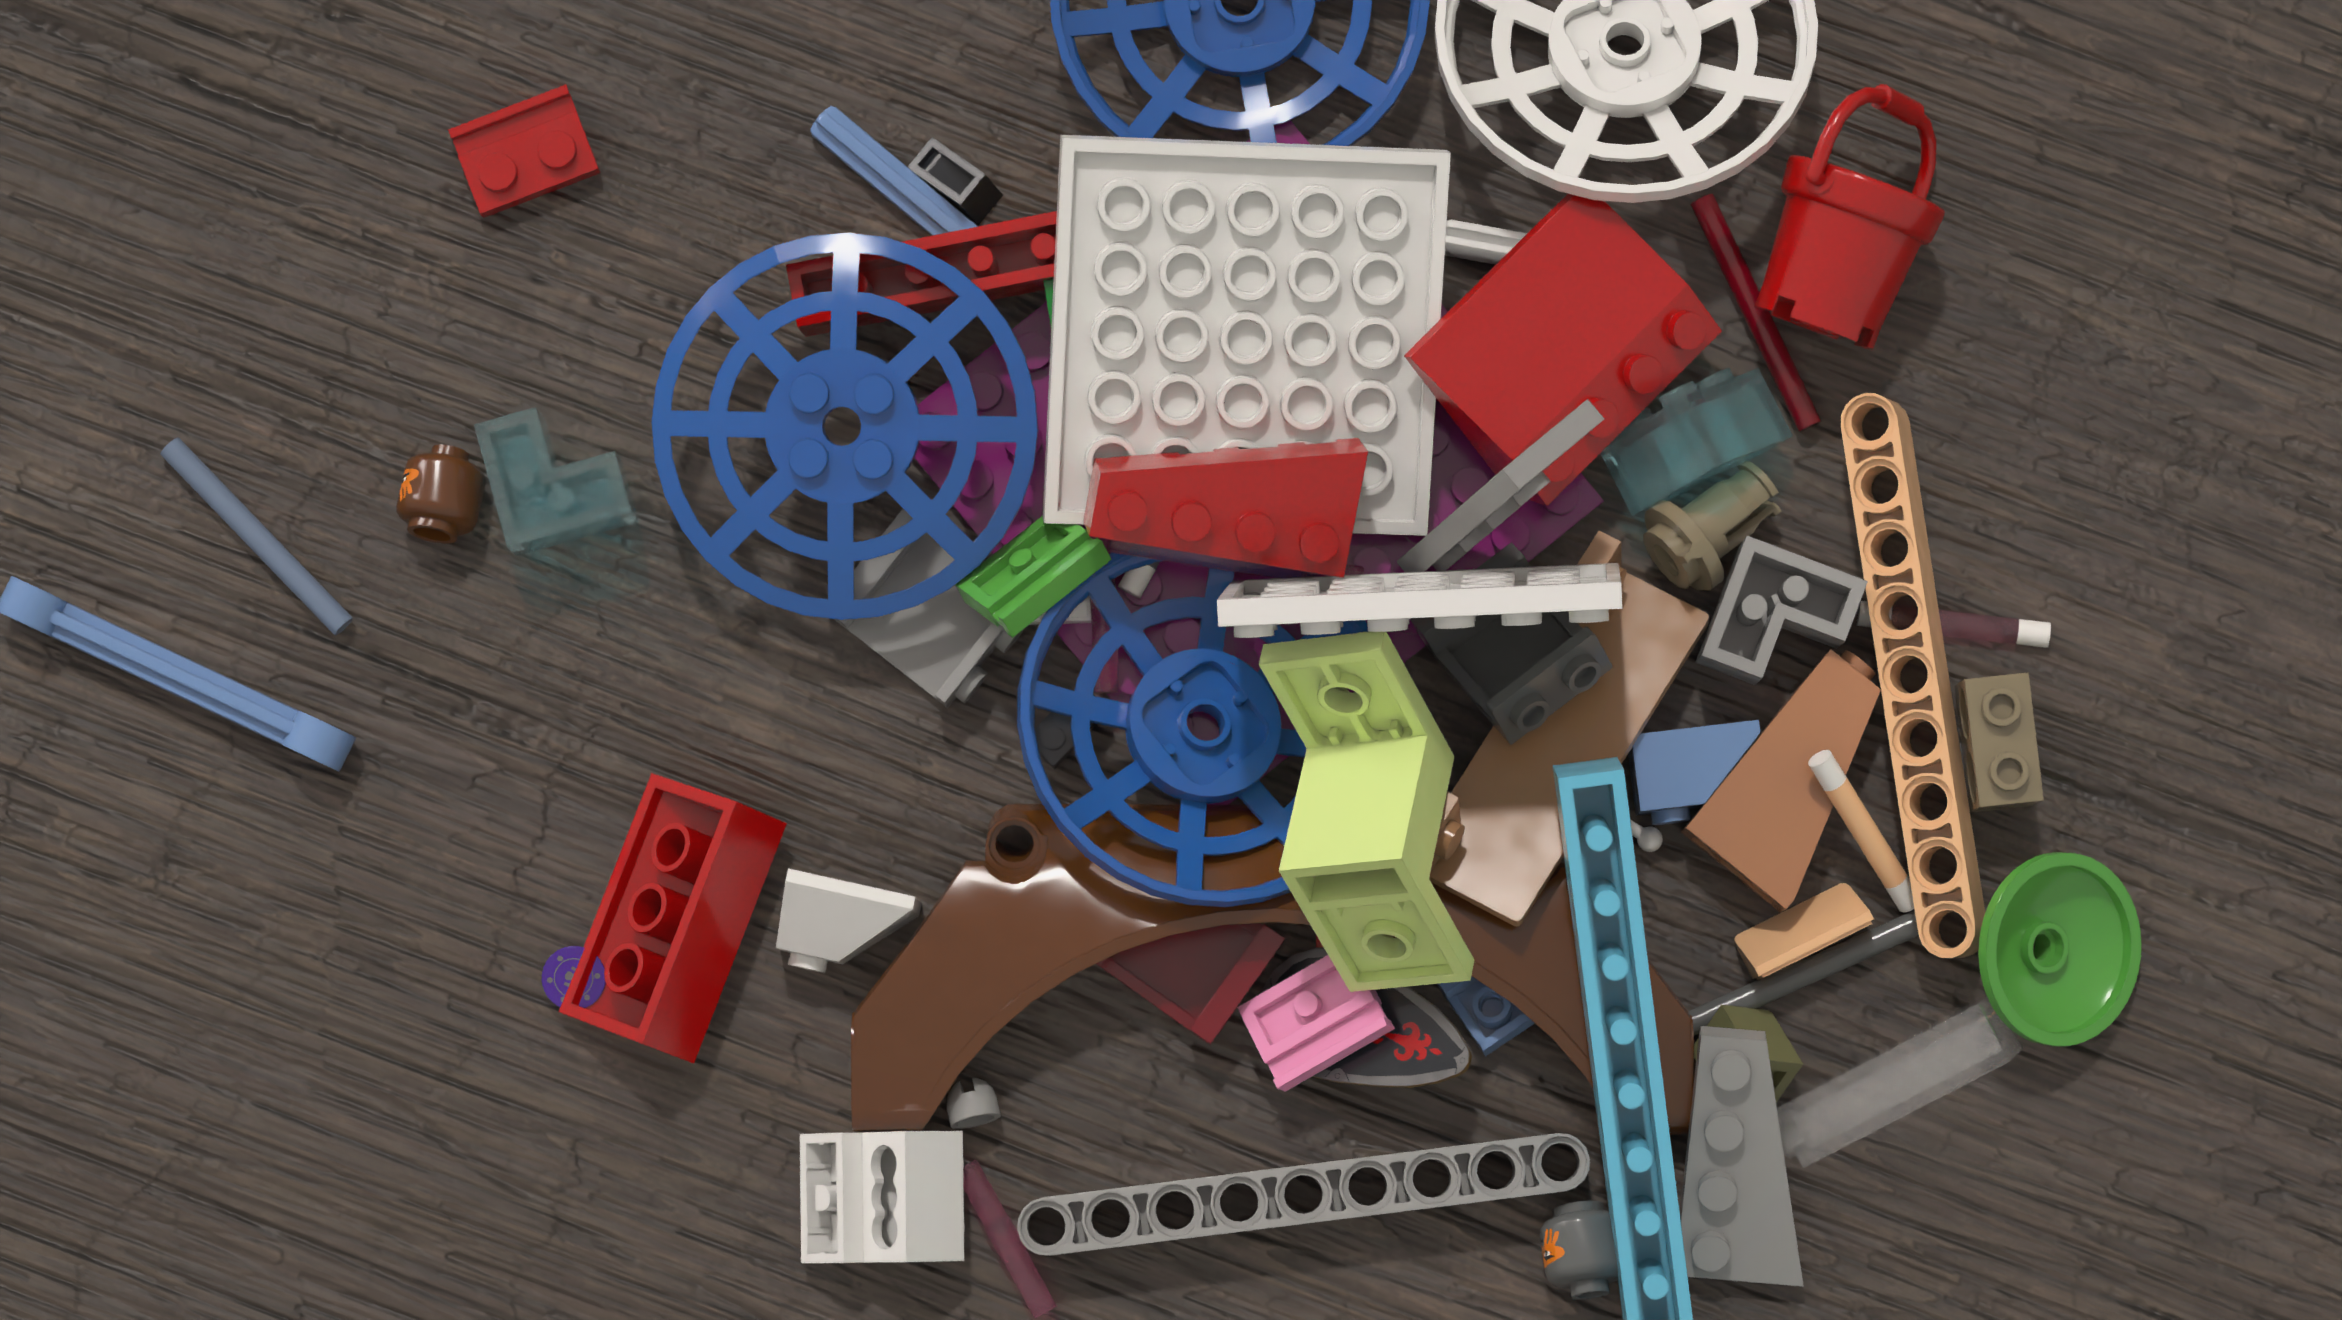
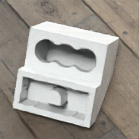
(882, 1197)

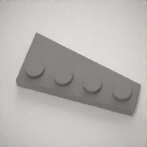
(1499, 496)

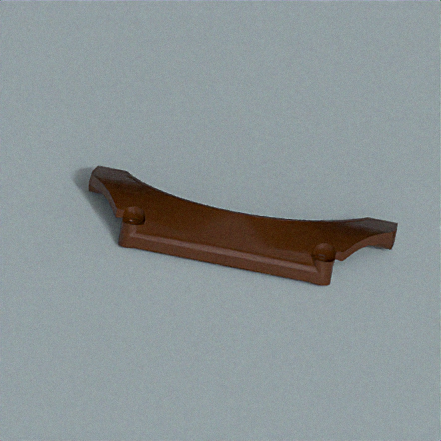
(1048, 912)

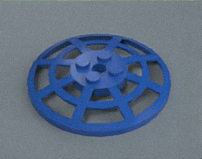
(1235, 48)
(887, 415)
(1159, 734)

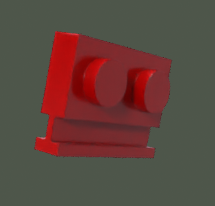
(524, 151)

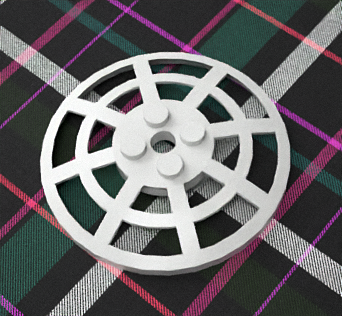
(1626, 85)

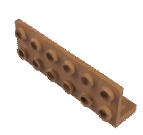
(1502, 817)

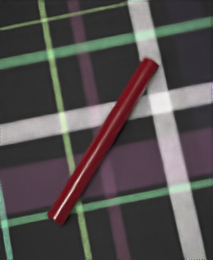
(1759, 321)

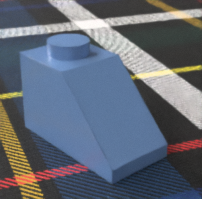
(1684, 767)

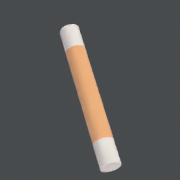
(1863, 828)

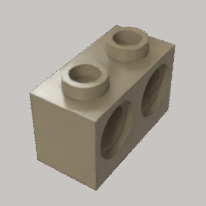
(1999, 742)

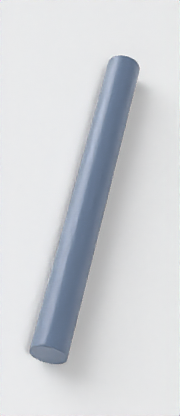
(256, 536)

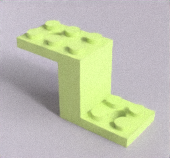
(1367, 811)

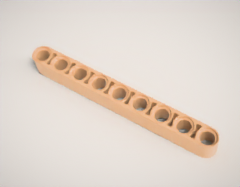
(1893, 650)

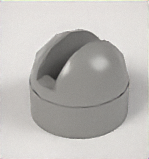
(972, 1107)

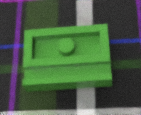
(1032, 573)

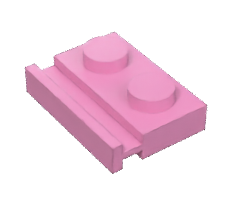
(1312, 1022)

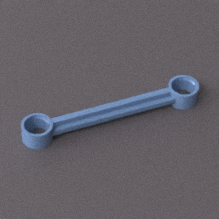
(175, 673)

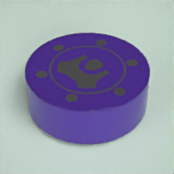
(560, 970)

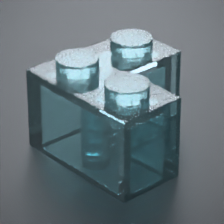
(1694, 437)
(546, 502)

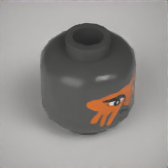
(1580, 1249)

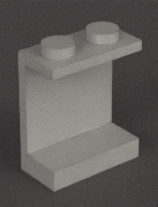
(935, 642)

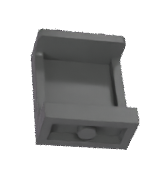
(1517, 671)

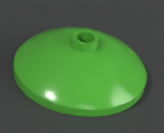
(2082, 952)

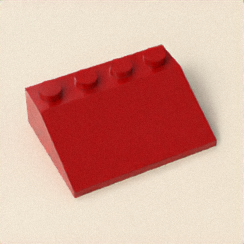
(1561, 322)

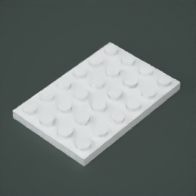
(1394, 598)

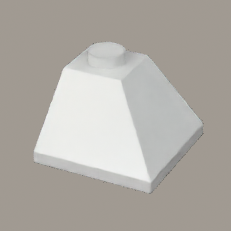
(836, 919)

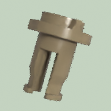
(1692, 539)

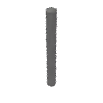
(1812, 968)

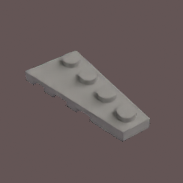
(1735, 1173)

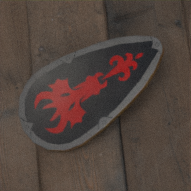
(1417, 1053)

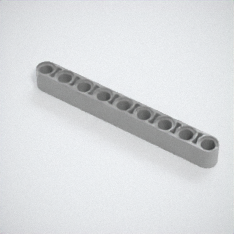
(1335, 1201)

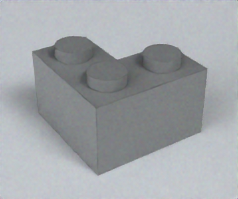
(1773, 592)

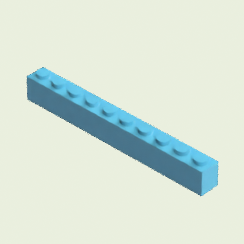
(1622, 1039)

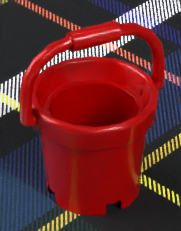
(1848, 235)

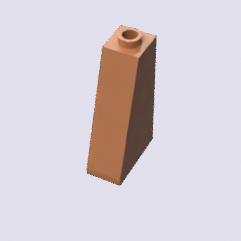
(1770, 804)

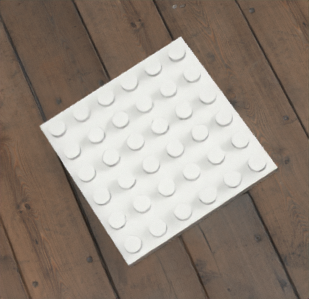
(1245, 308)

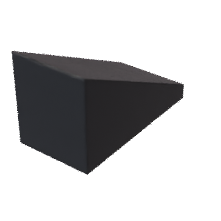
(956, 180)

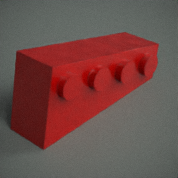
(1253, 505)

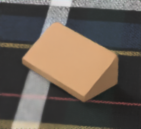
(1802, 930)

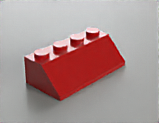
(674, 916)

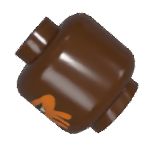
(440, 494)

